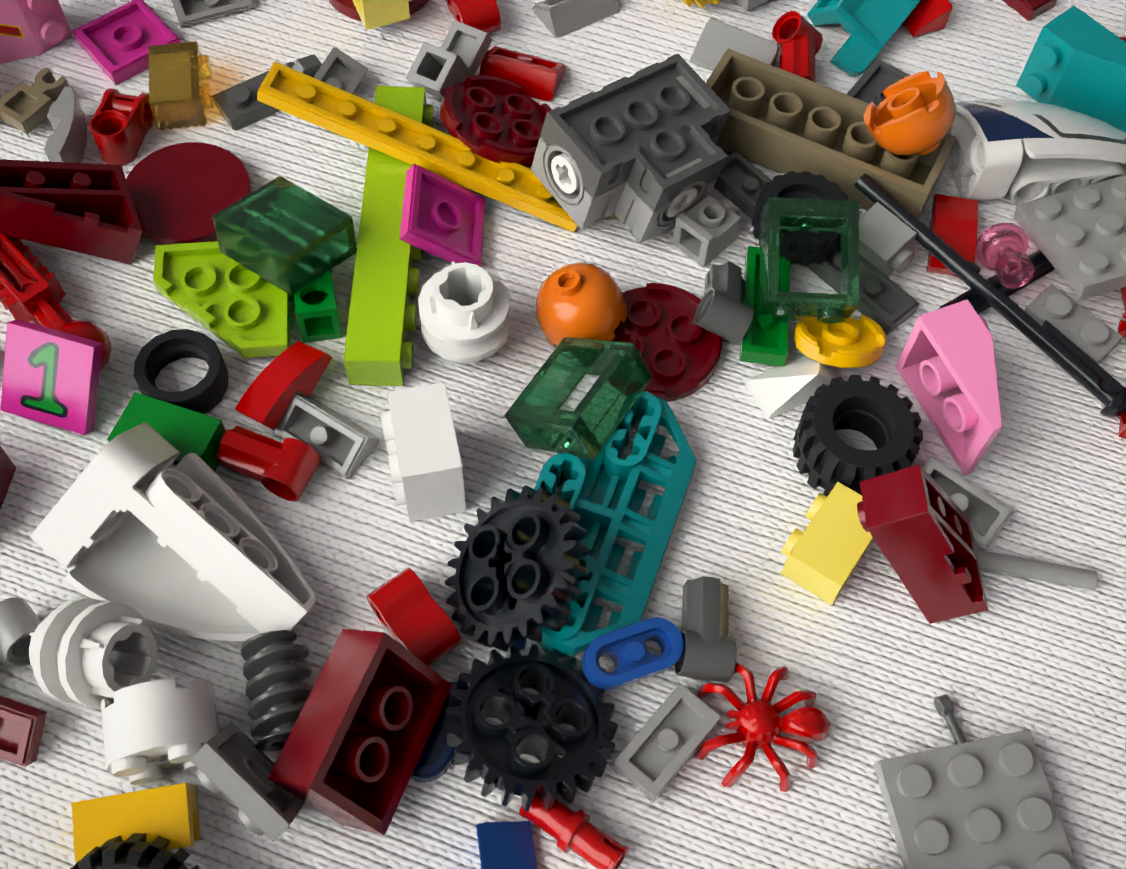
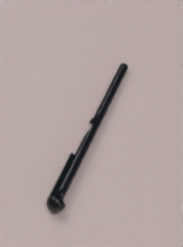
(1045, 337)

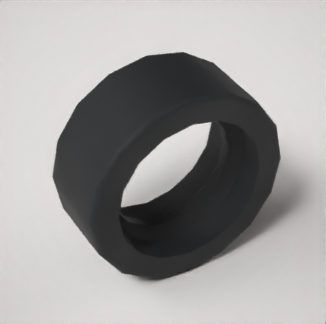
(174, 346)

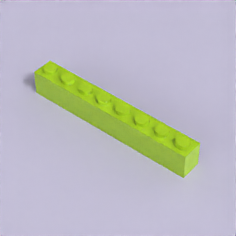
(384, 264)

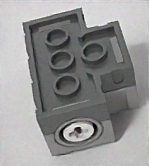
(635, 149)

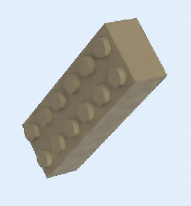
(816, 130)

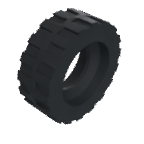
(798, 246)

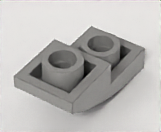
(69, 128)

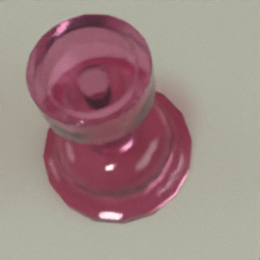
(1004, 250)

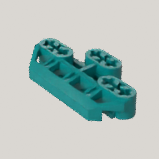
(609, 507)

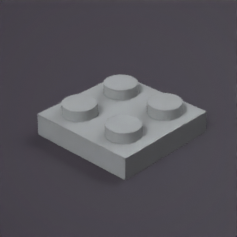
(241, 771)

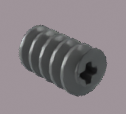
(274, 686)

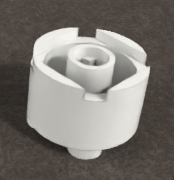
(157, 728)

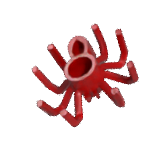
(760, 724)

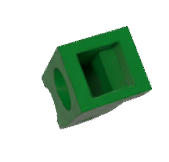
(318, 310)

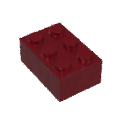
(361, 731)

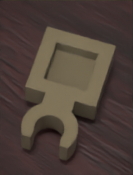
(28, 105)

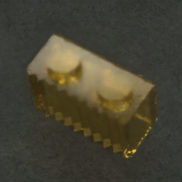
(178, 85)

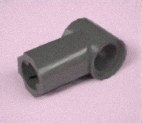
(723, 304)
(707, 648)

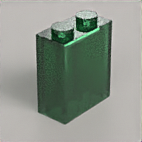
(285, 234)

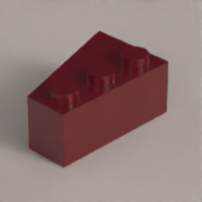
(70, 207)
(924, 542)

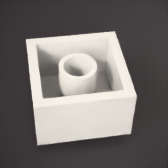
(424, 452)

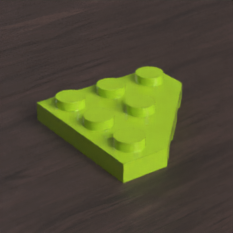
(224, 297)

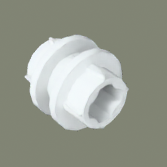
(464, 313)
(91, 651)

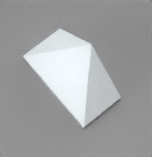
(790, 384)

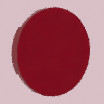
(494, 119)
(182, 190)
(671, 345)

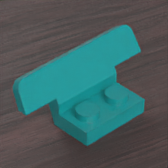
(869, 26)

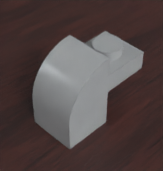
(452, 62)

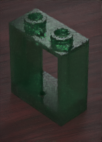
(809, 216)
(585, 430)

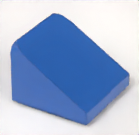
(506, 845)

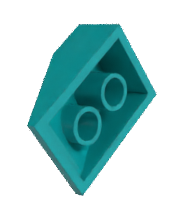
(1078, 68)

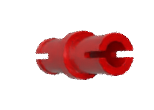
(576, 834)

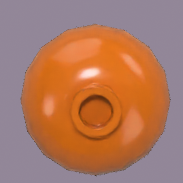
(913, 115)
(580, 304)

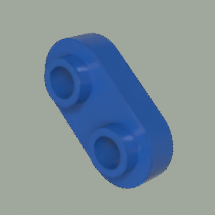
(630, 654)

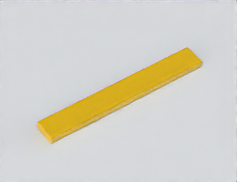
(408, 142)

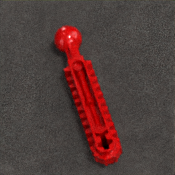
(36, 295)

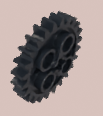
(517, 568)
(529, 727)

